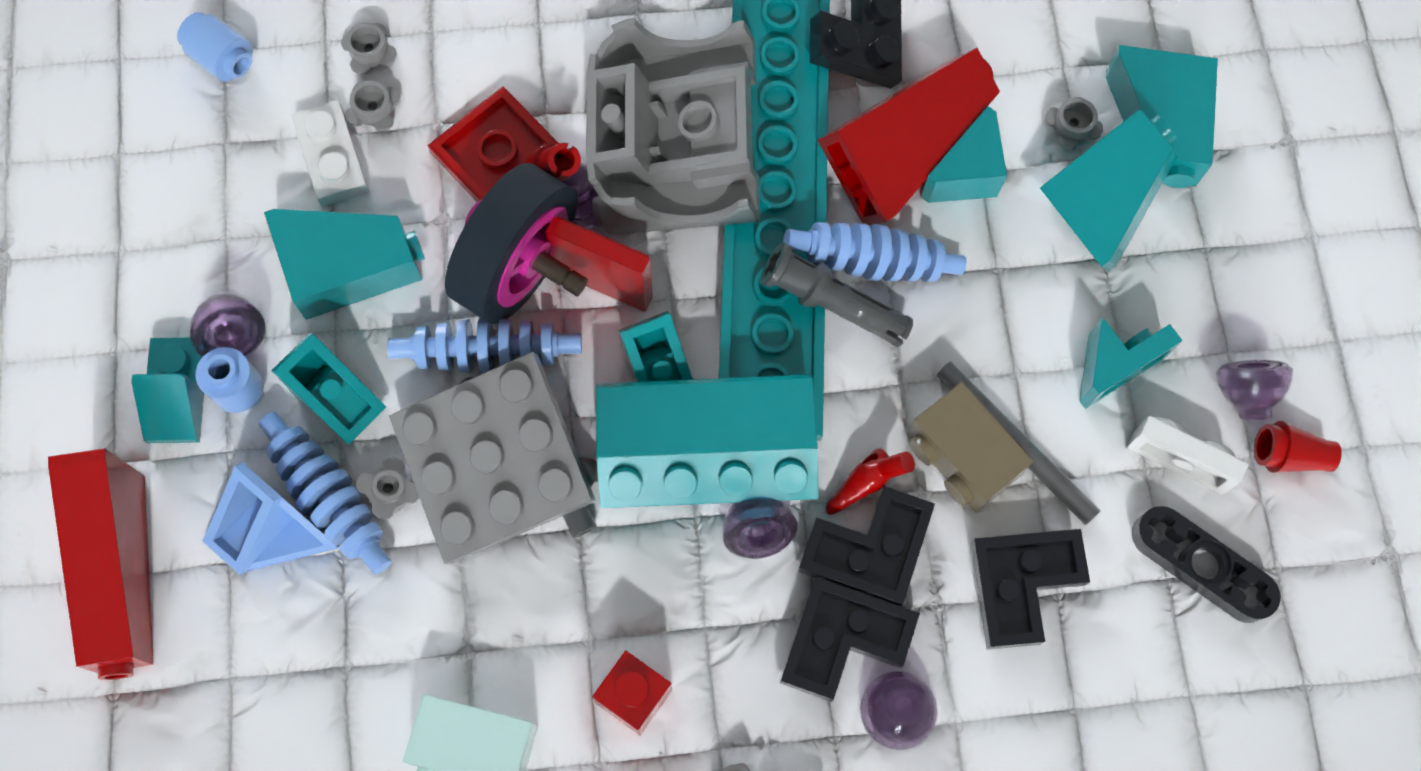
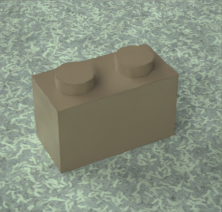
(967, 448)

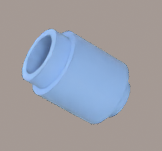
(215, 46)
(229, 379)

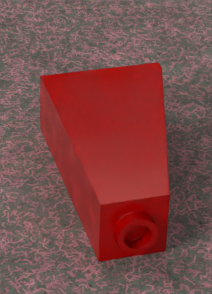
(901, 140)
(104, 560)

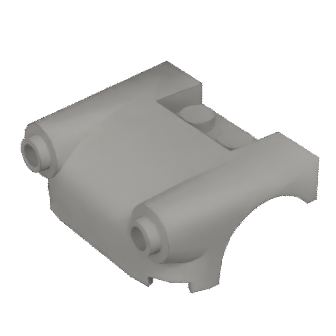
(671, 130)

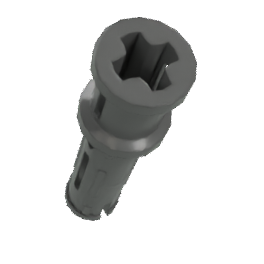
(817, 286)

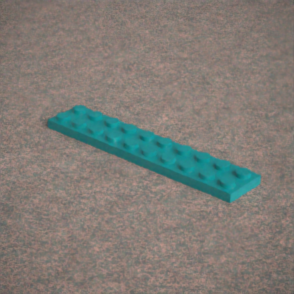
(763, 326)

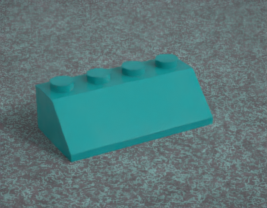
(706, 441)

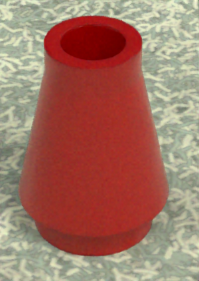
(1292, 449)

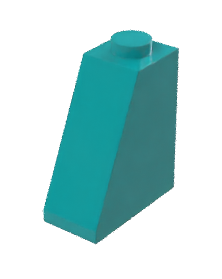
(1180, 92)
(1113, 185)
(342, 257)

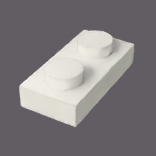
(329, 153)
(1200, 461)

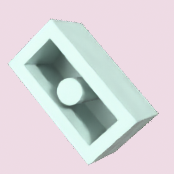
(467, 739)

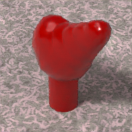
(869, 478)

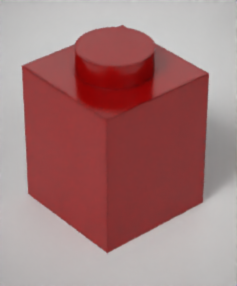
(632, 692)

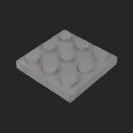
(491, 458)

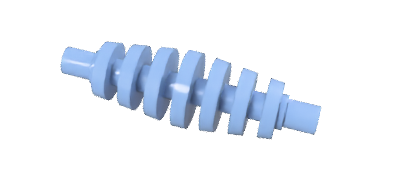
(875, 252)
(485, 345)
(324, 493)

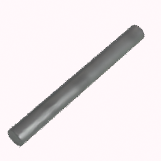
(1042, 467)

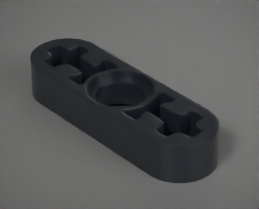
(1230, 599)

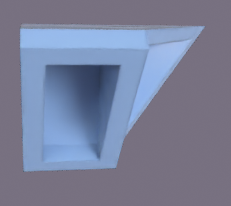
(259, 527)

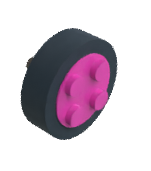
(506, 248)

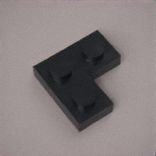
(865, 46)
(874, 562)
(1010, 574)
(842, 621)

